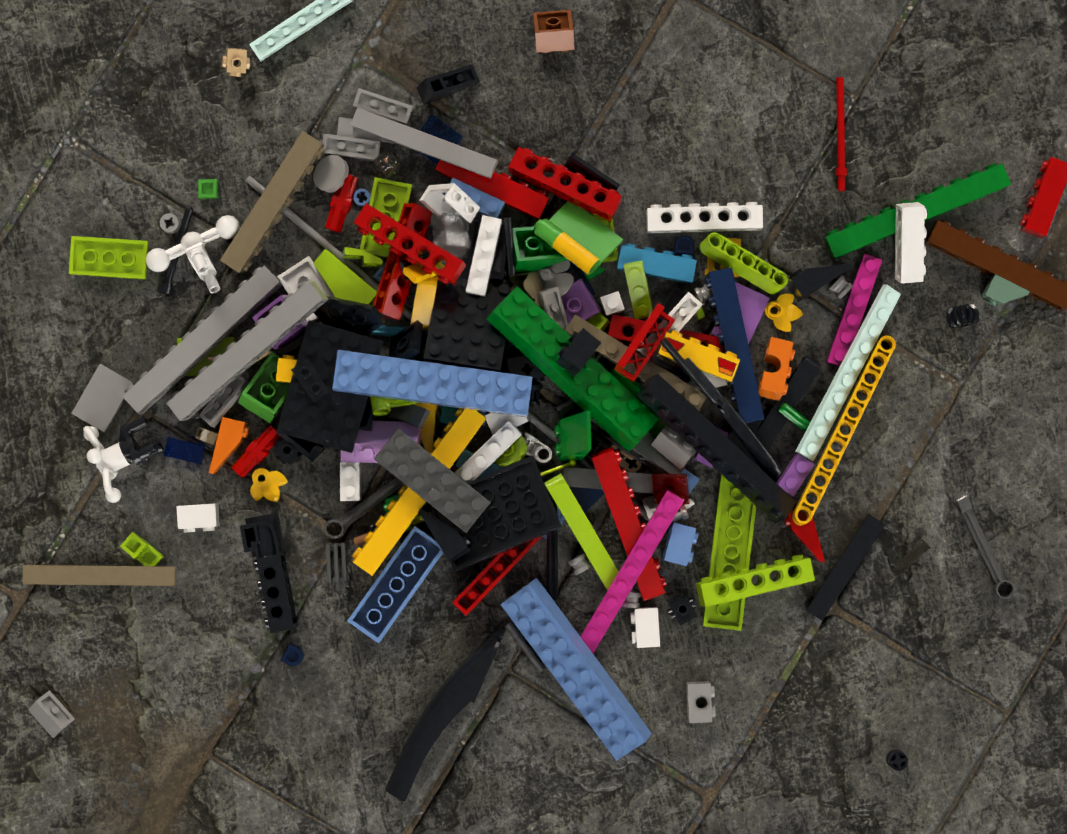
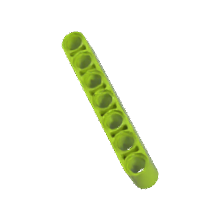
(582, 529)

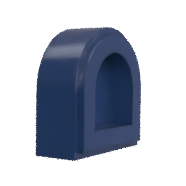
(684, 245)
(293, 655)

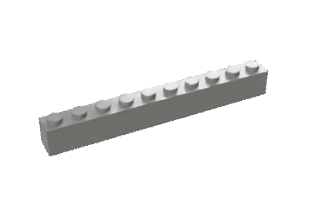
(202, 340)
(247, 350)

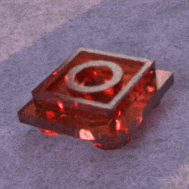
(678, 481)

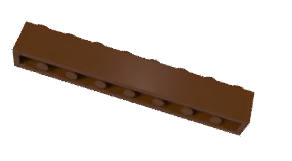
(993, 261)

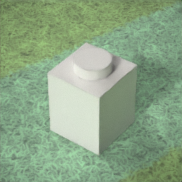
(612, 304)

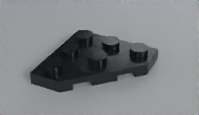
(350, 316)

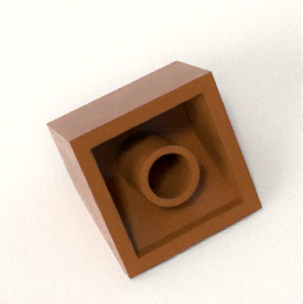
(553, 31)

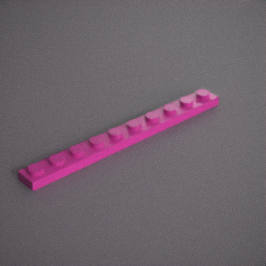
(631, 569)

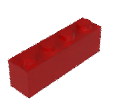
(1045, 198)

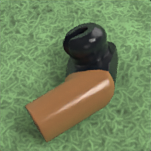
(358, 541)

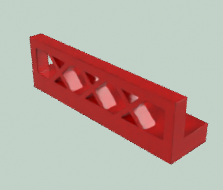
(641, 336)

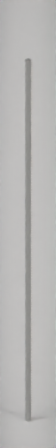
(406, 312)

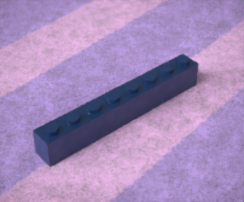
(734, 340)

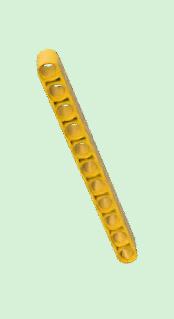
(844, 420)

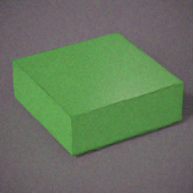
(207, 188)

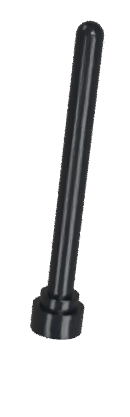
(166, 285)

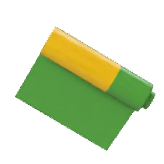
(578, 237)

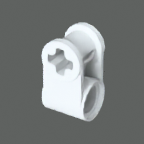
(534, 448)

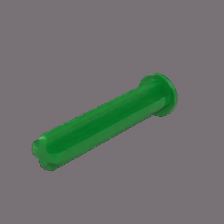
(794, 416)

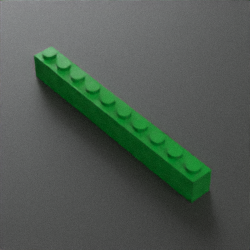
(936, 203)

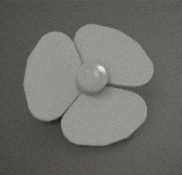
(550, 278)

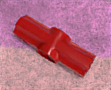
(341, 204)
(256, 452)

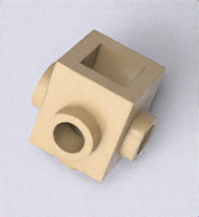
(235, 54)

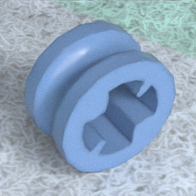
(357, 201)

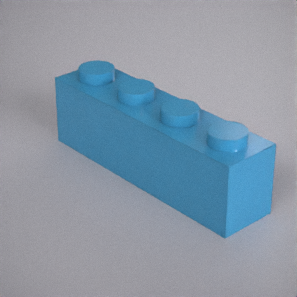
(659, 265)

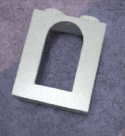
(451, 202)

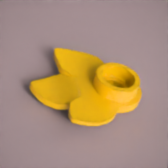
(785, 312)
(269, 486)

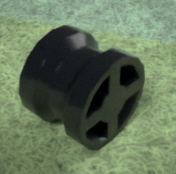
(899, 762)

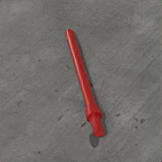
(841, 171)

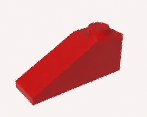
(806, 534)

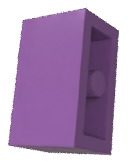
(795, 474)

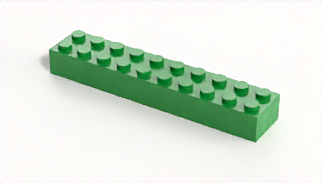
(590, 388)

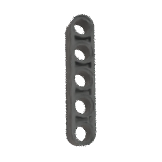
(588, 478)

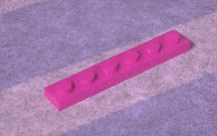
(854, 308)

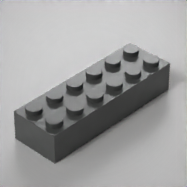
(432, 480)

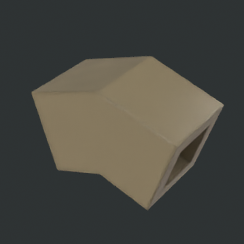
(206, 435)

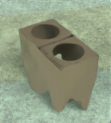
(529, 284)

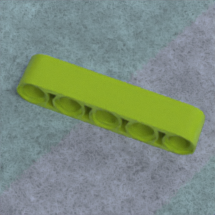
(743, 263)

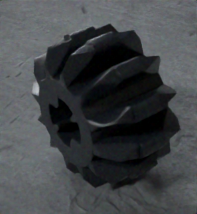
(962, 316)

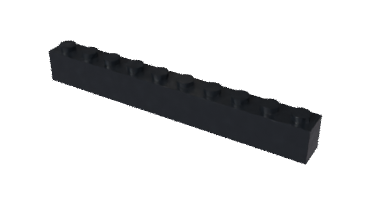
(716, 448)

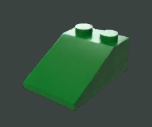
(532, 252)
(573, 437)

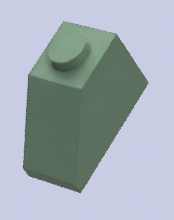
(1001, 291)

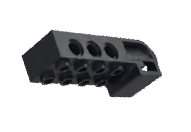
(270, 554)

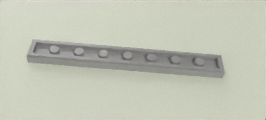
(424, 143)

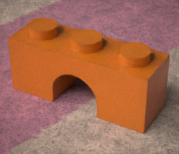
(779, 353)

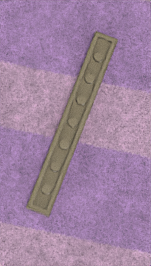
(99, 575)

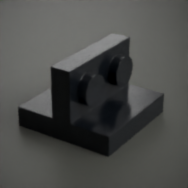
(408, 343)

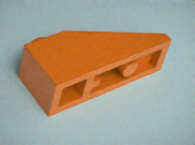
(229, 439)

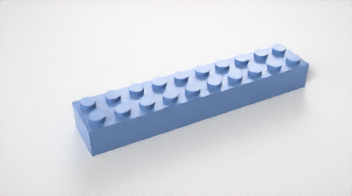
(432, 383)
(576, 669)

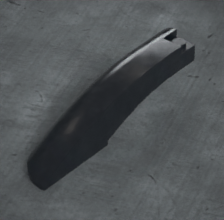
(447, 702)

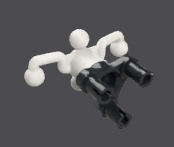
(120, 454)

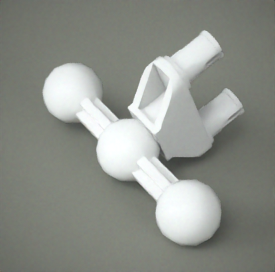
(194, 246)

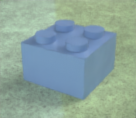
(679, 544)

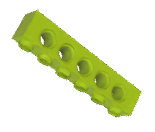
(802, 574)

